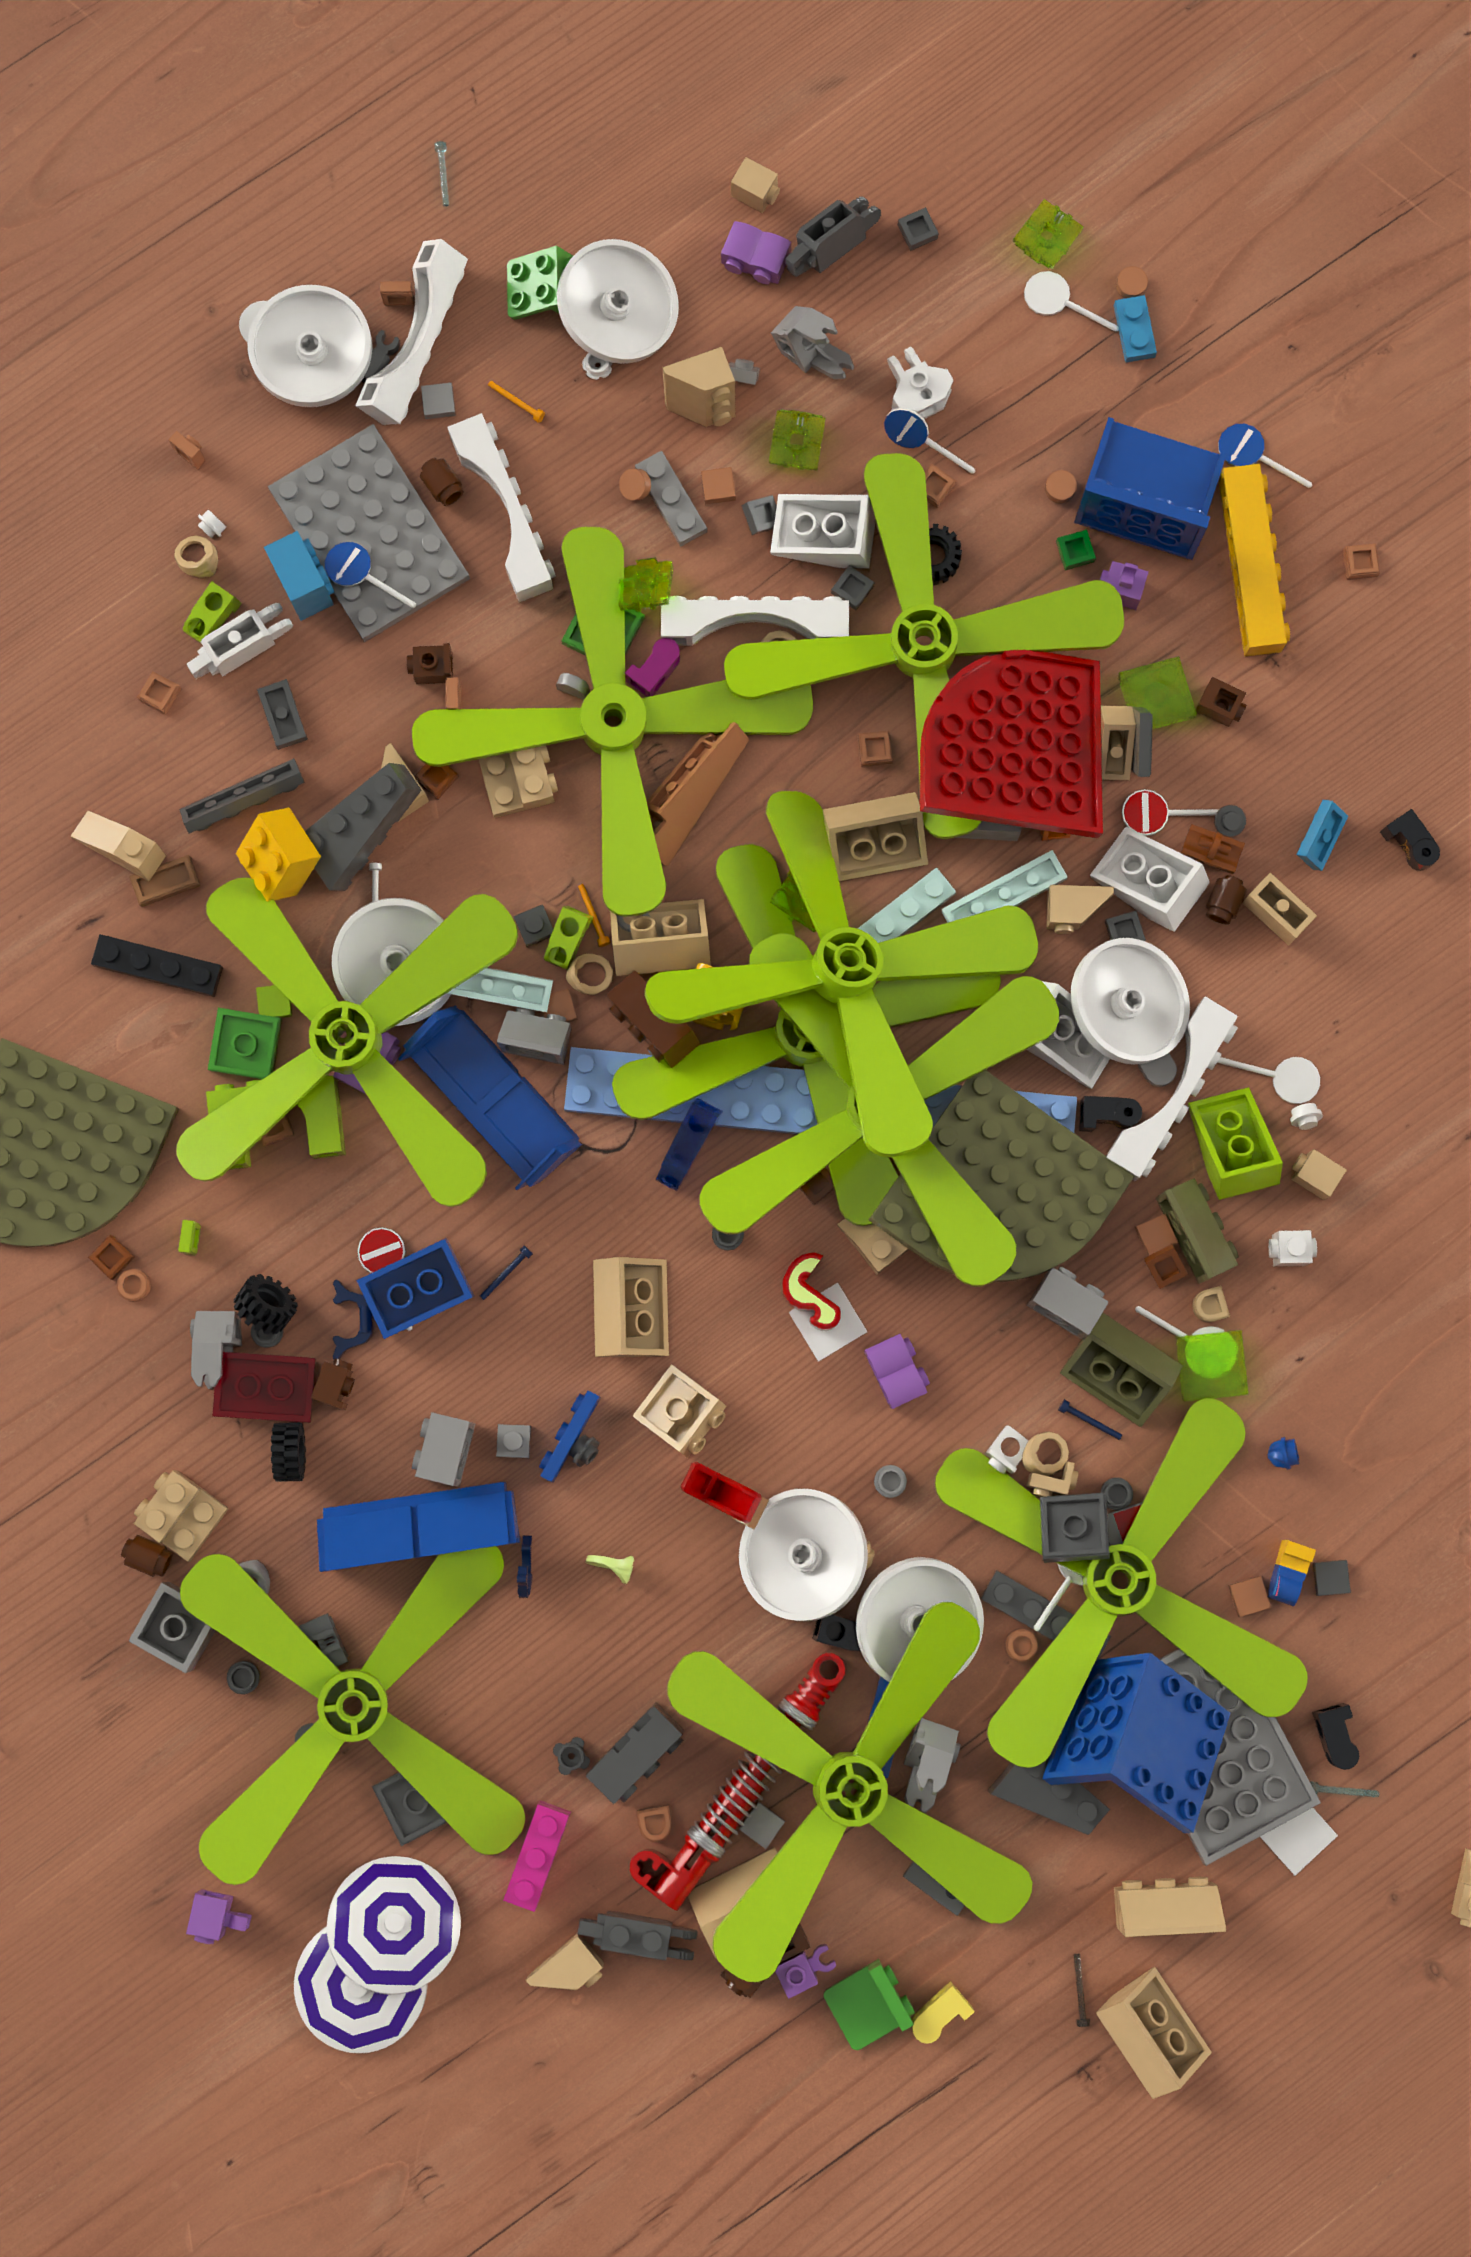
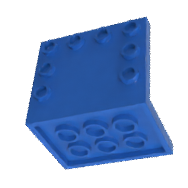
(1150, 489)
(1143, 1733)

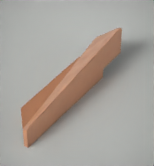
(690, 788)

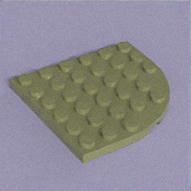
(70, 1147)
(1026, 1170)

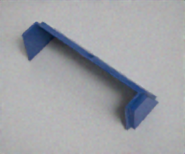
(492, 1094)
(417, 1526)

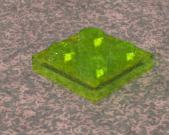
(1159, 689)
(1212, 1365)

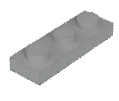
(672, 499)

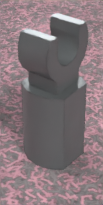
(381, 354)

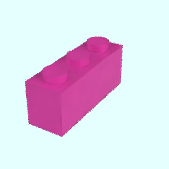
(537, 1856)

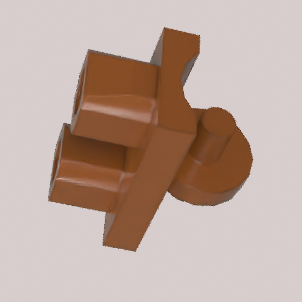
(1212, 849)

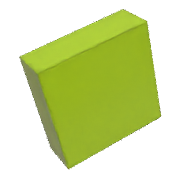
(273, 1002)
(189, 1237)

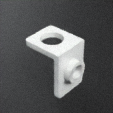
(998, 1459)

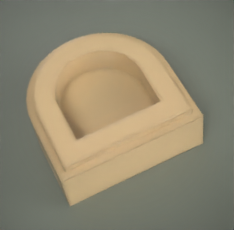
(1210, 1305)

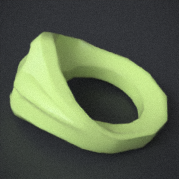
(621, 1567)

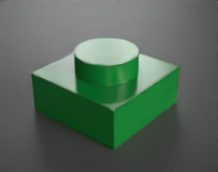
(1075, 550)

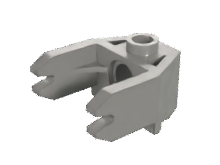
(804, 342)
(211, 1336)
(930, 1757)

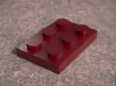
(265, 1387)

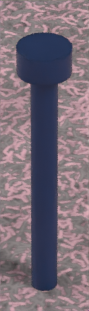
(525, 1252)
(1064, 1406)

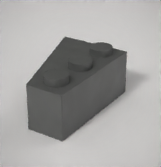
(636, 1754)
(1063, 1803)

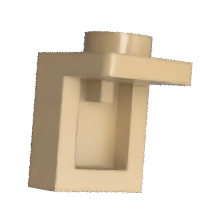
(1046, 1485)

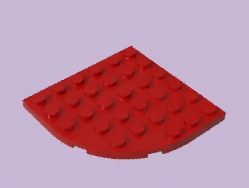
(1017, 744)

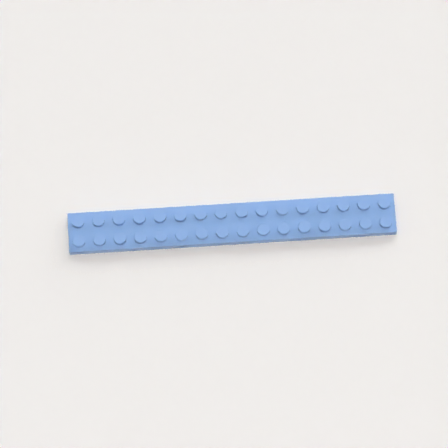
(761, 1100)

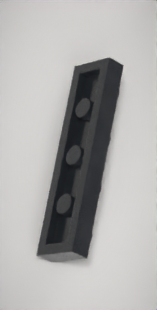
(156, 965)

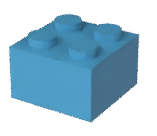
(301, 574)

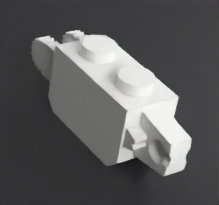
(238, 641)

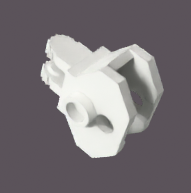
(920, 385)

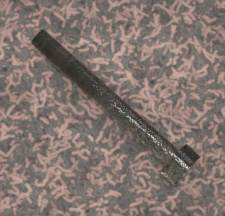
(1083, 2021)

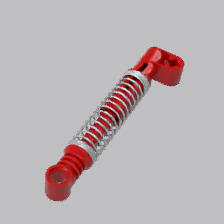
(734, 1800)

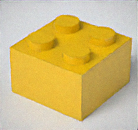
(278, 854)

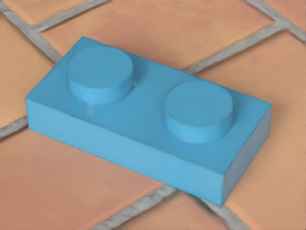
(1135, 328)
(1322, 835)

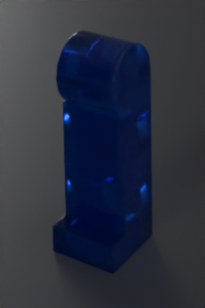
(688, 1143)

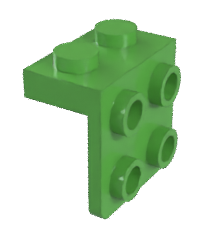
(534, 281)
(869, 2005)

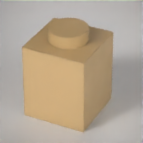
(755, 185)
(1317, 1173)

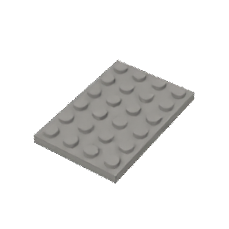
(367, 499)
(1254, 1778)

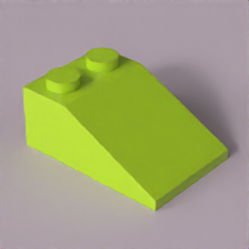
(1235, 1143)

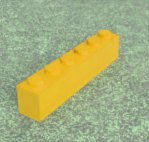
(1253, 560)

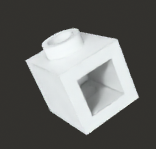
(1292, 1248)

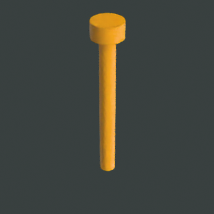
(538, 415)
(603, 940)

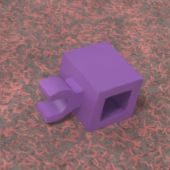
(1128, 581)
(212, 1915)
(799, 1971)

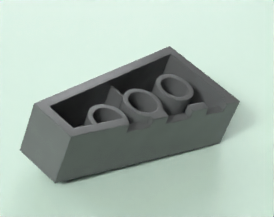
(360, 823)

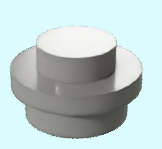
(890, 1481)

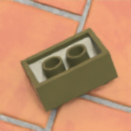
(1198, 1230)
(1122, 1370)

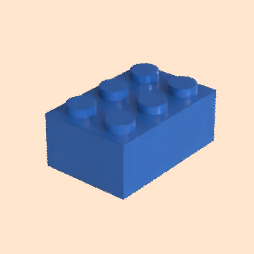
(415, 1288)

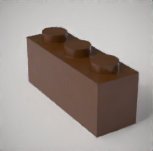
(666, 1040)

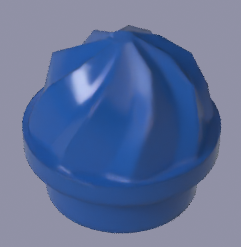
(1283, 1453)

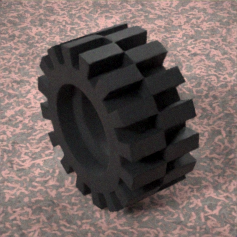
(952, 553)
(265, 1304)
(288, 1452)

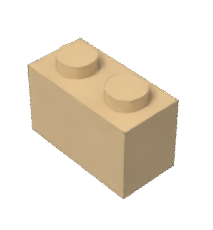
(1279, 909)

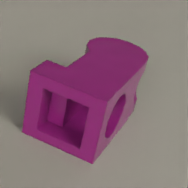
(656, 669)

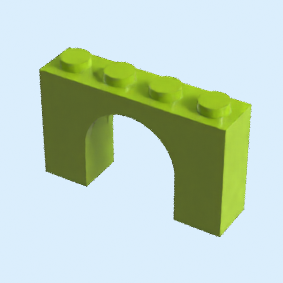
(320, 1110)

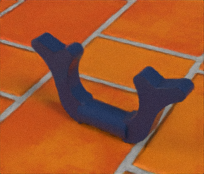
(365, 1331)
(524, 1575)

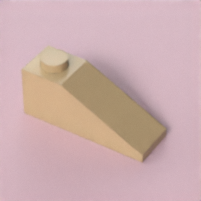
(119, 844)

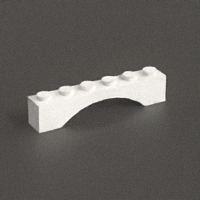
(436, 278)
(477, 452)
(692, 620)
(1204, 1035)

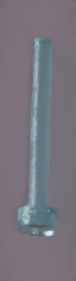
(441, 147)
(1340, 1790)

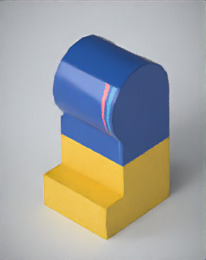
(1290, 1572)

